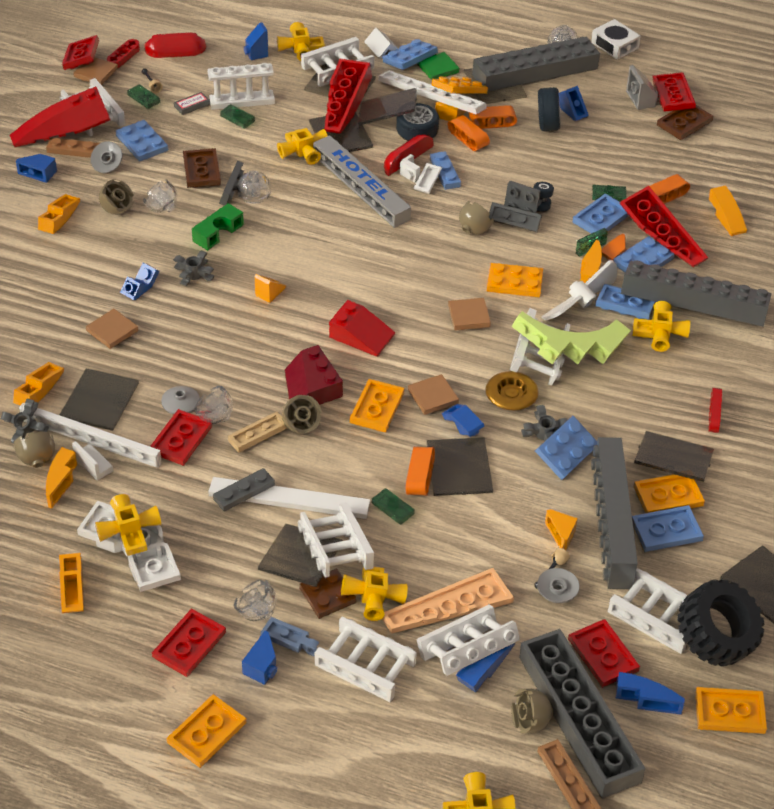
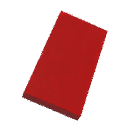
(673, 91)

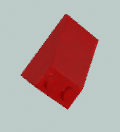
(360, 329)

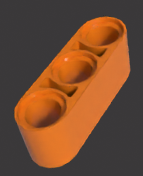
(495, 117)
(468, 133)
(671, 188)
(420, 471)

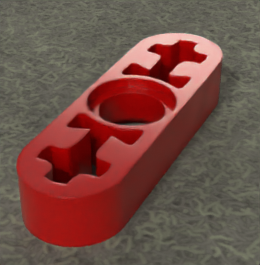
(124, 52)
(715, 410)

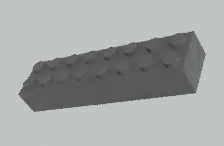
(536, 63)
(696, 293)
(615, 513)
(582, 714)

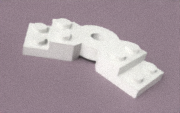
(148, 568)

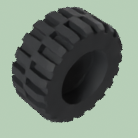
(740, 613)

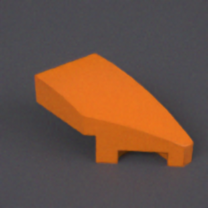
(614, 247)

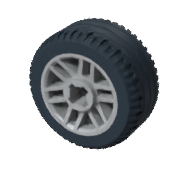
(549, 109)
(421, 122)

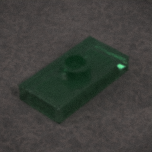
(143, 96)
(237, 116)
(615, 192)
(585, 243)
(393, 506)

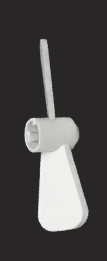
(585, 292)

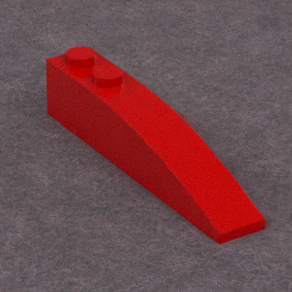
(346, 93)
(66, 116)
(658, 222)

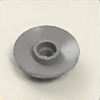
(102, 153)
(180, 398)
(559, 579)

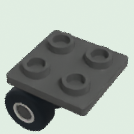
(529, 198)

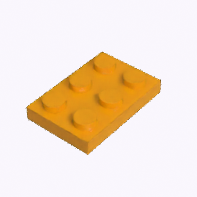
(458, 85)
(515, 280)
(377, 405)
(668, 493)
(730, 710)
(206, 730)

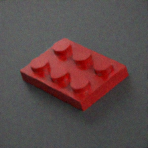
(80, 52)
(181, 437)
(189, 642)
(603, 652)

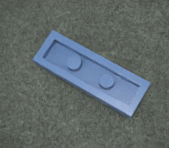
(448, 174)

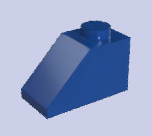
(257, 43)
(573, 104)
(37, 167)
(260, 660)

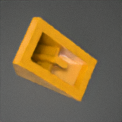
(448, 112)
(267, 288)
(561, 527)

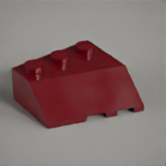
(313, 376)

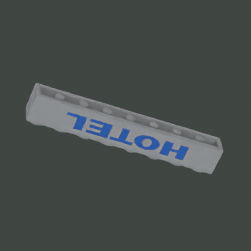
(363, 182)

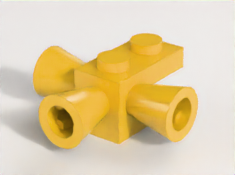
(300, 40)
(302, 144)
(660, 327)
(128, 524)
(374, 590)
(478, 796)

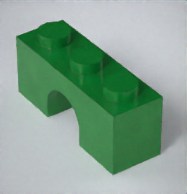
(207, 231)

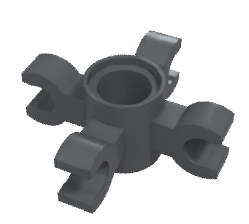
(193, 268)
(29, 408)
(545, 426)

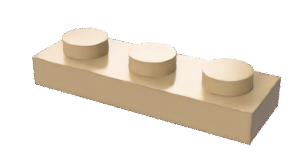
(257, 432)

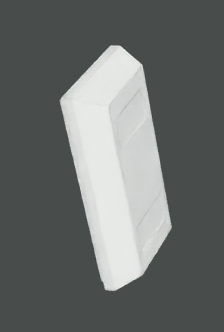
(427, 178)

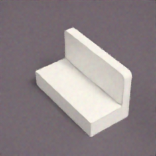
(380, 43)
(92, 460)

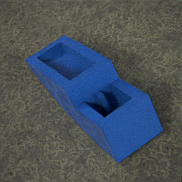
(477, 672)
(648, 694)

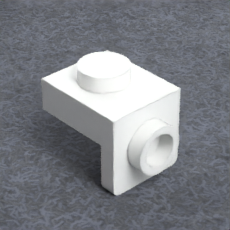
(409, 169)

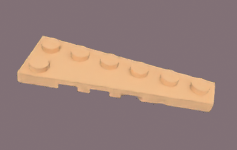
(450, 602)

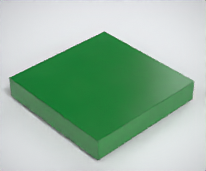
(438, 66)

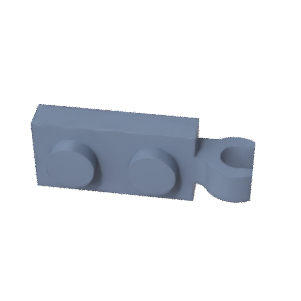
(290, 636)

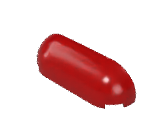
(175, 45)
(415, 146)

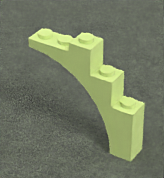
(574, 345)

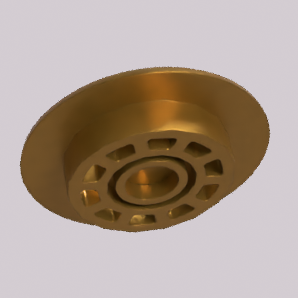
(512, 390)

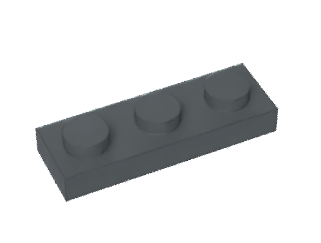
(232, 183)
(515, 217)
(243, 489)

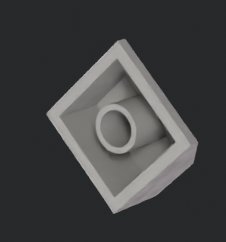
(640, 89)

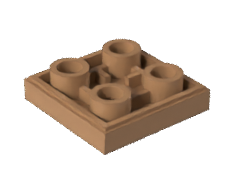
(97, 69)
(469, 314)
(112, 328)
(433, 394)

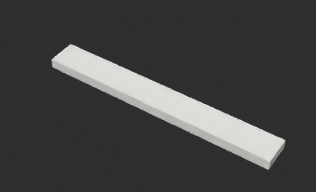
(427, 90)
(97, 437)
(300, 499)

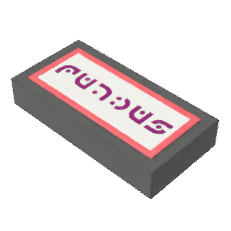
(191, 103)

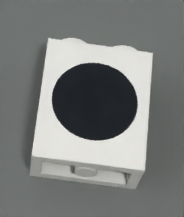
(615, 39)

